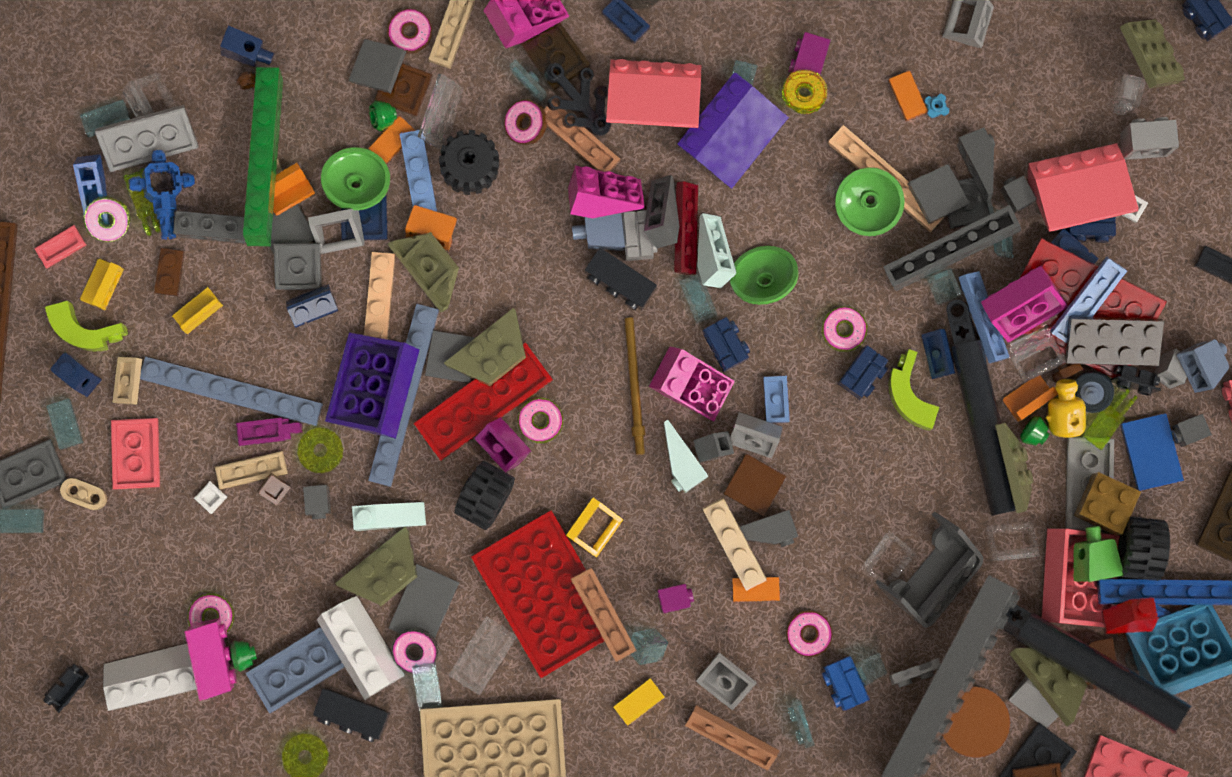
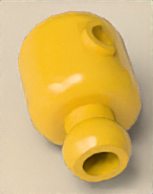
(1066, 412)

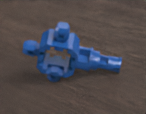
(164, 202)

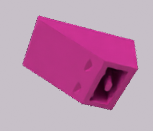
(523, 19)
(603, 193)
(691, 383)

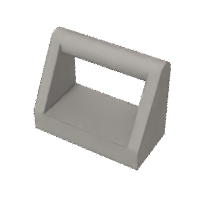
(978, 25)
(333, 218)

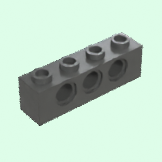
(209, 227)

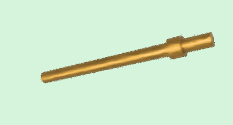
(638, 429)

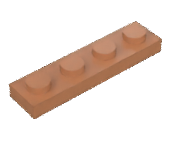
(581, 141)
(603, 614)
(732, 738)

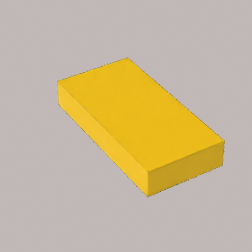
(638, 702)

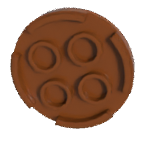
(979, 725)

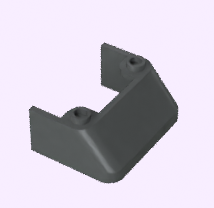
(939, 577)

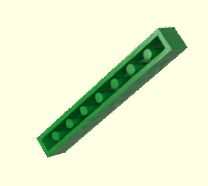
(263, 157)

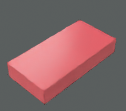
(60, 246)

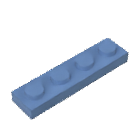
(418, 170)
(1091, 295)
(991, 338)

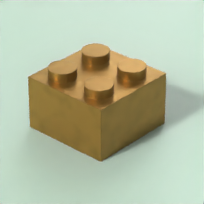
(1107, 503)

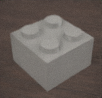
(1149, 139)

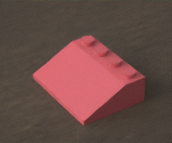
(654, 93)
(1082, 187)
(1063, 598)

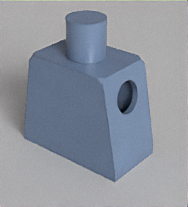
(602, 232)
(1204, 364)

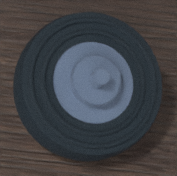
(1095, 391)

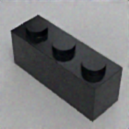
(620, 280)
(351, 715)

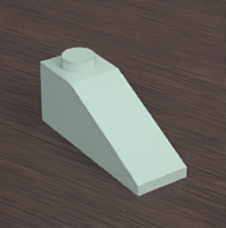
(714, 255)
(683, 464)
(388, 516)

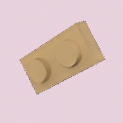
(127, 380)

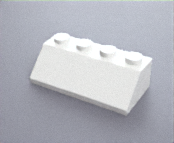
(360, 647)
(148, 677)

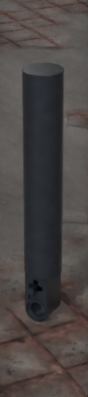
(980, 410)
(1097, 668)

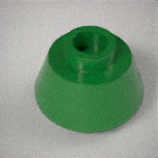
(382, 115)
(1035, 432)
(242, 655)

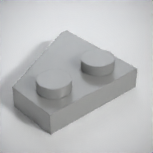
(924, 671)

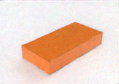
(907, 95)
(389, 142)
(765, 591)

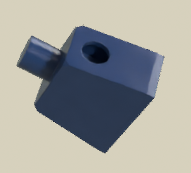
(237, 41)
(75, 373)

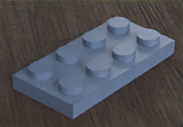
(295, 670)

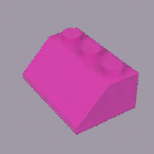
(1024, 304)
(210, 658)

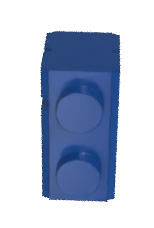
(845, 683)

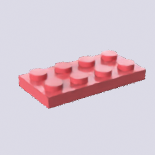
(1119, 760)

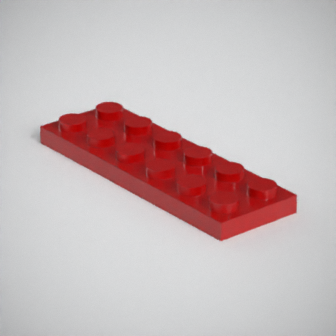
(478, 404)

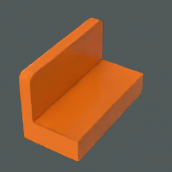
(290, 189)
(426, 221)
(1029, 398)

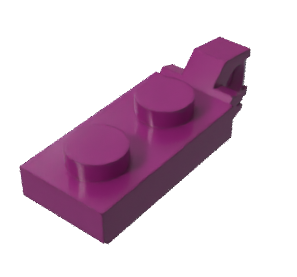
(266, 431)

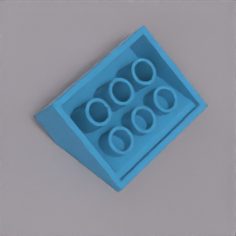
(1183, 649)

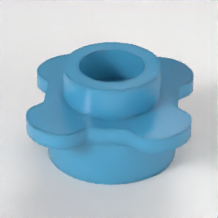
(932, 110)

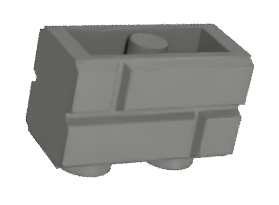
(637, 243)

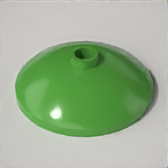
(355, 167)
(865, 217)
(764, 266)

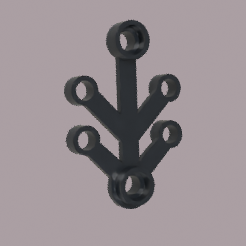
(580, 101)

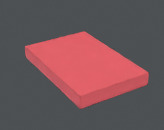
(135, 453)

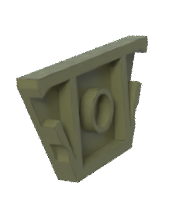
(428, 265)
(491, 352)
(1015, 463)
(383, 571)
(1055, 683)

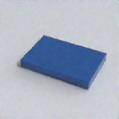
(1152, 452)

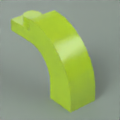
(65, 324)
(904, 400)

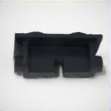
(1144, 383)
(73, 679)

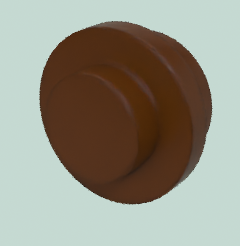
(246, 80)

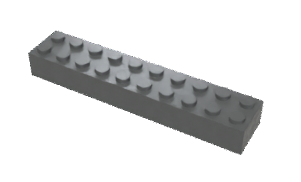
(953, 679)

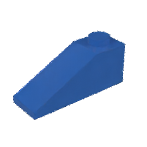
(90, 181)

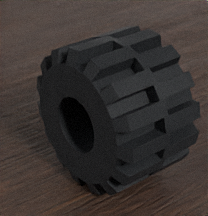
(468, 176)
(484, 495)
(1144, 548)

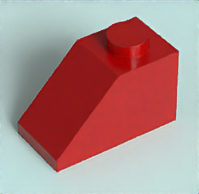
(1131, 616)

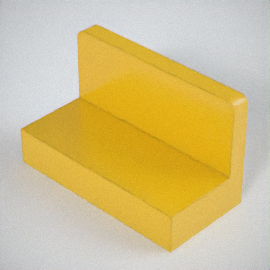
(101, 284)
(197, 310)

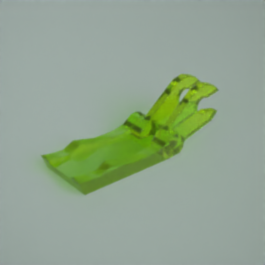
(142, 205)
(1107, 422)

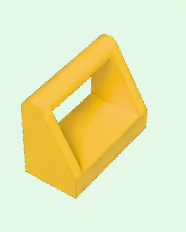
(583, 520)

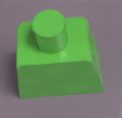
(1096, 558)

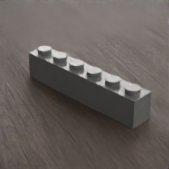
(952, 248)

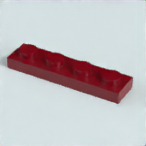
(686, 244)

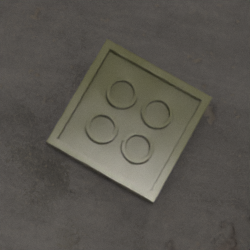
(1153, 53)

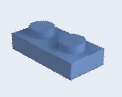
(776, 399)

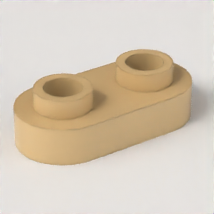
(84, 494)

